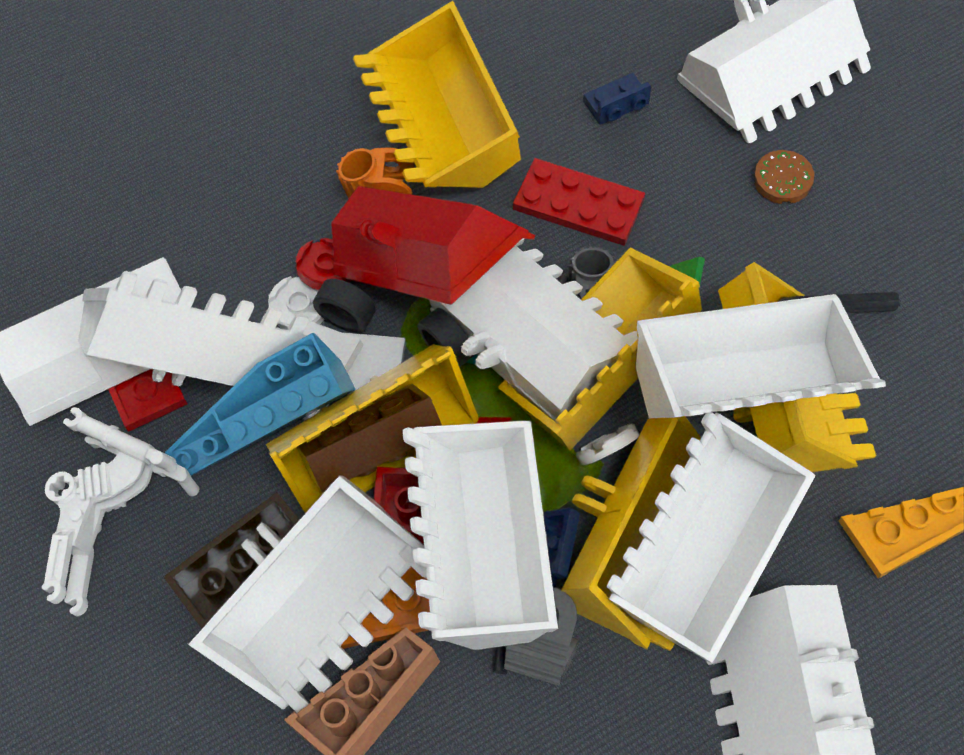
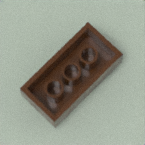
(368, 437)

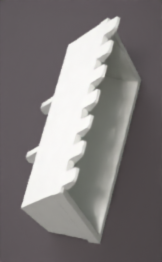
(792, 677)

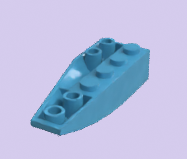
(264, 402)

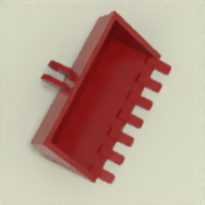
(418, 243)

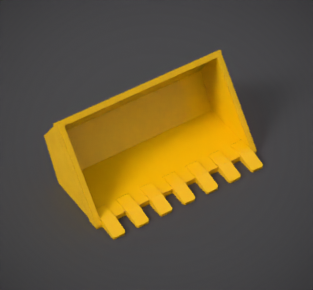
(441, 104)
(431, 370)
(807, 428)

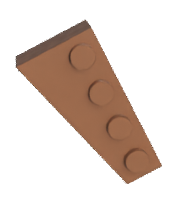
(366, 699)

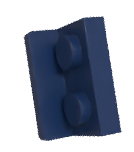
(617, 98)
(560, 538)

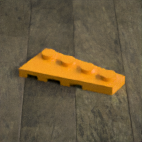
(905, 531)

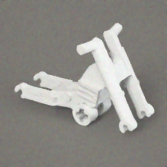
(92, 494)

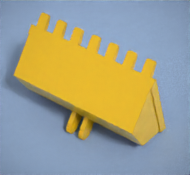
(635, 291)
(618, 523)

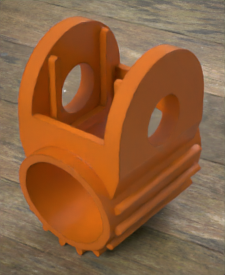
(368, 169)

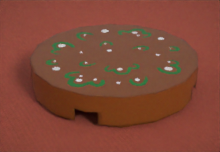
(783, 176)

